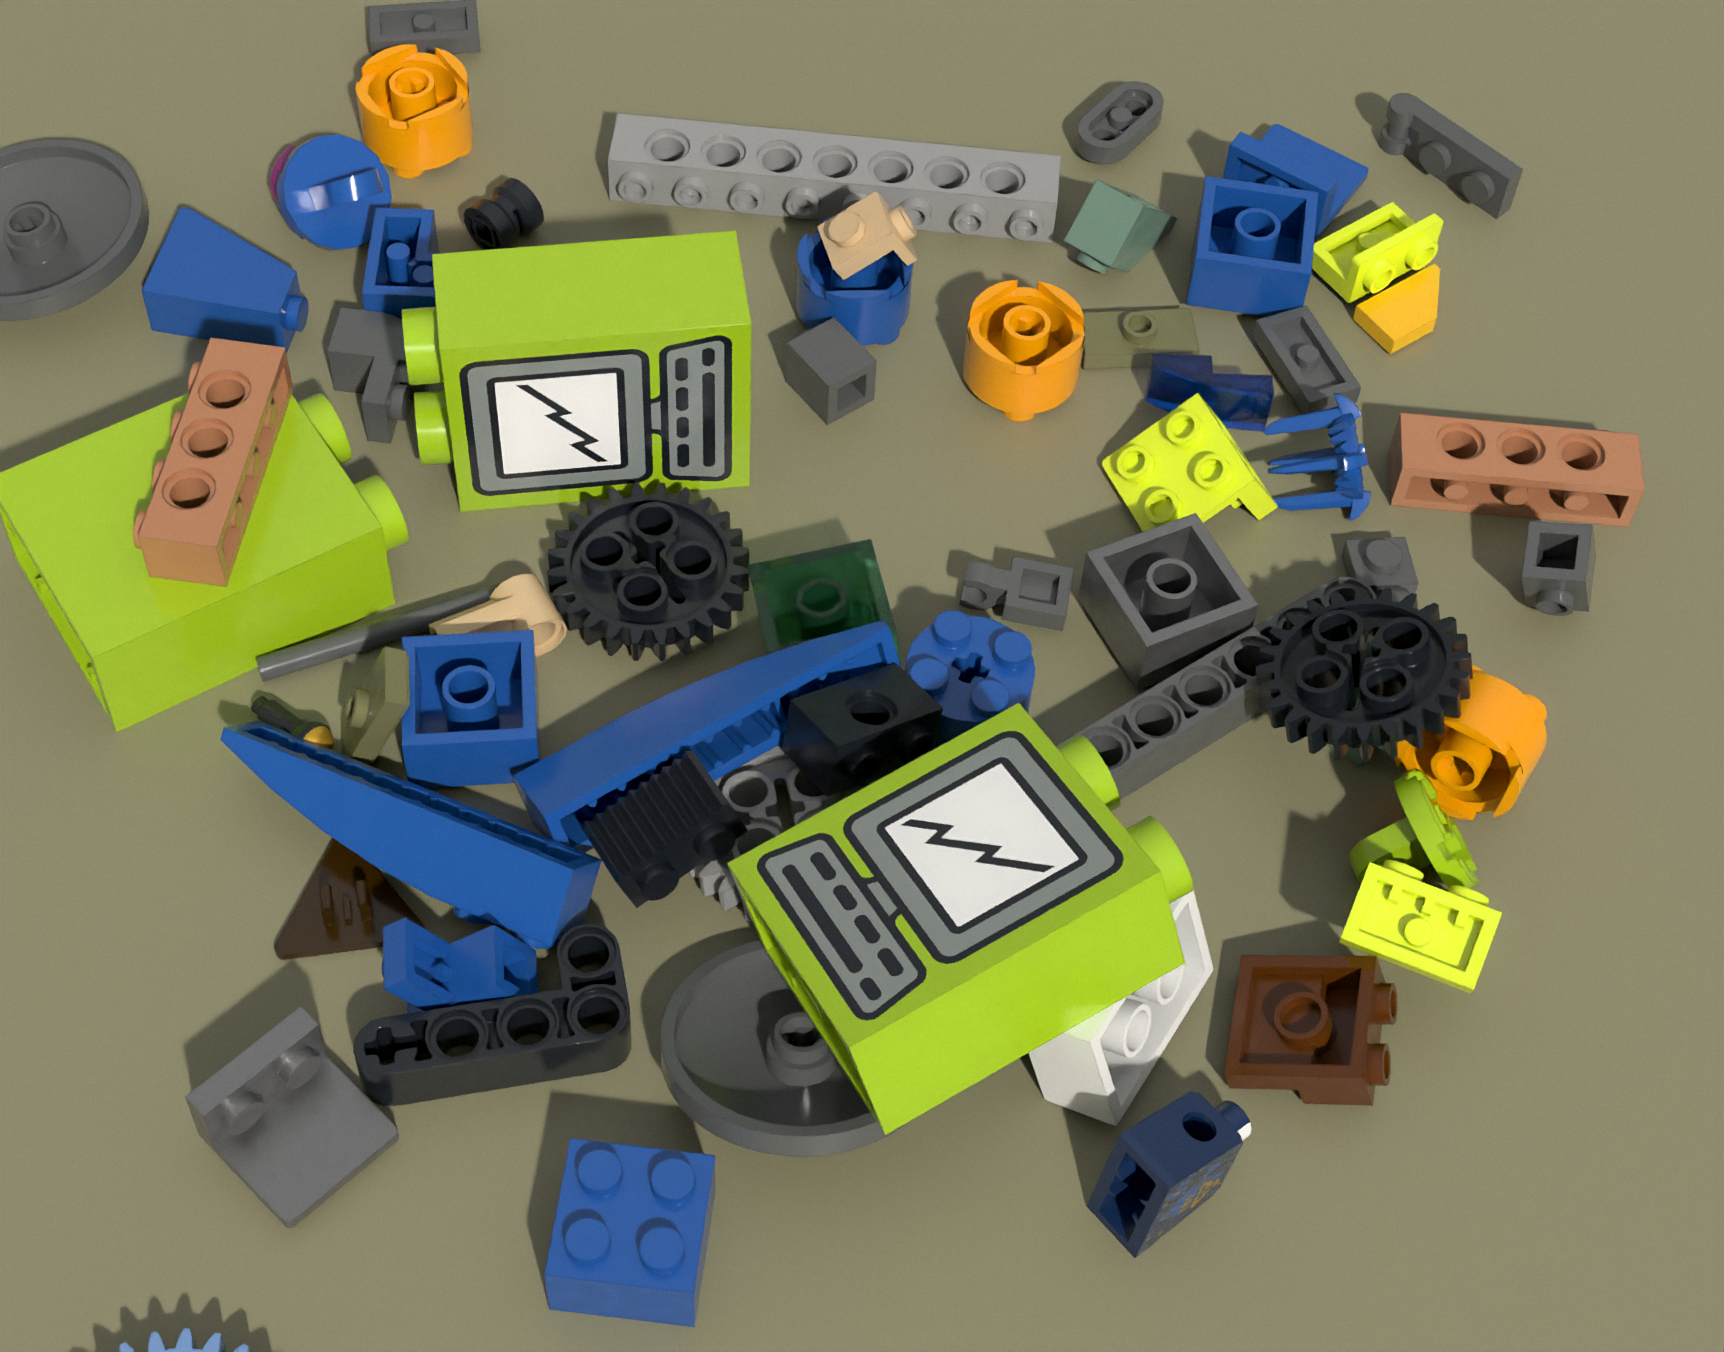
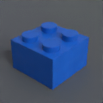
(1252, 247)
(471, 708)
(631, 1232)

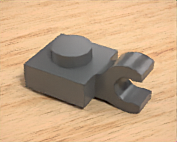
(1381, 565)
(1030, 591)

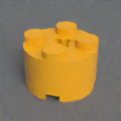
(415, 109)
(1023, 348)
(1484, 752)

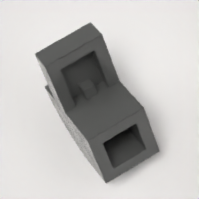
(370, 360)

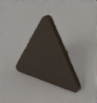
(342, 909)

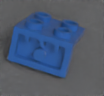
(1297, 163)

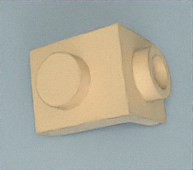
(866, 234)

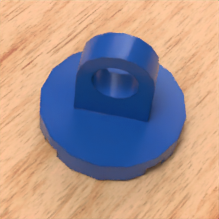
(332, 191)

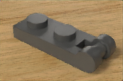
(1450, 154)

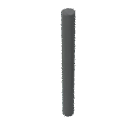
(366, 636)

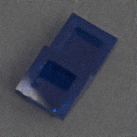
(1237, 399)

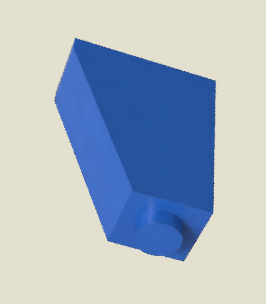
(221, 287)

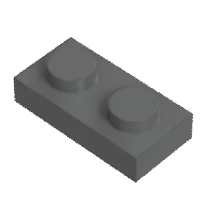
(427, 24)
(1305, 359)

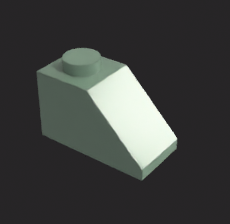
(1116, 228)

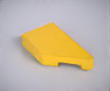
(1402, 311)

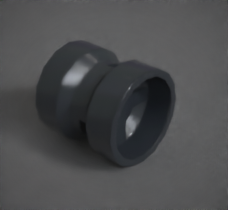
(504, 216)

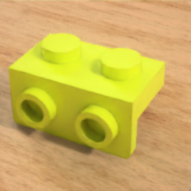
(1375, 251)

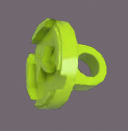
(1420, 838)

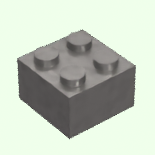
(1164, 598)

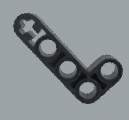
(495, 1027)

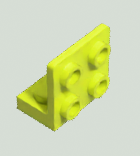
(1185, 468)
(1421, 925)

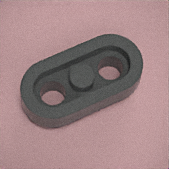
(1119, 122)

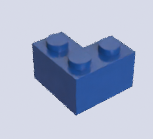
(400, 261)

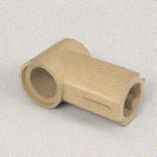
(513, 606)

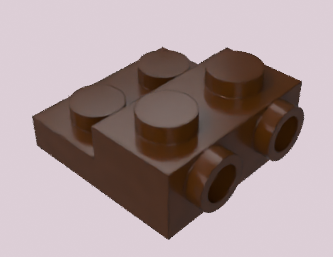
(1311, 1027)

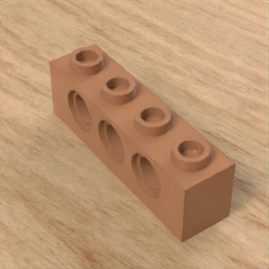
(214, 462)
(1515, 469)

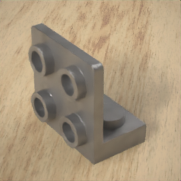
(290, 1120)

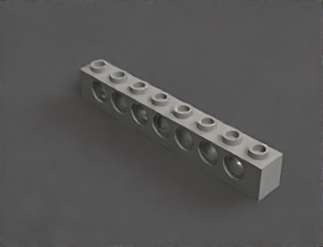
(825, 173)

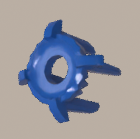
(1346, 457)

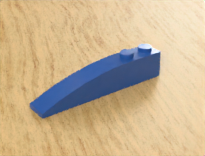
(719, 718)
(425, 838)

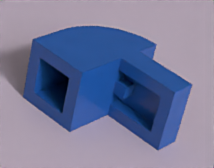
(445, 974)

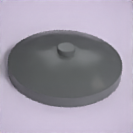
(65, 224)
(754, 1063)

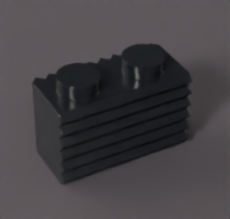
(664, 830)

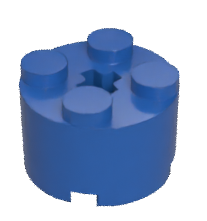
(867, 304)
(971, 669)

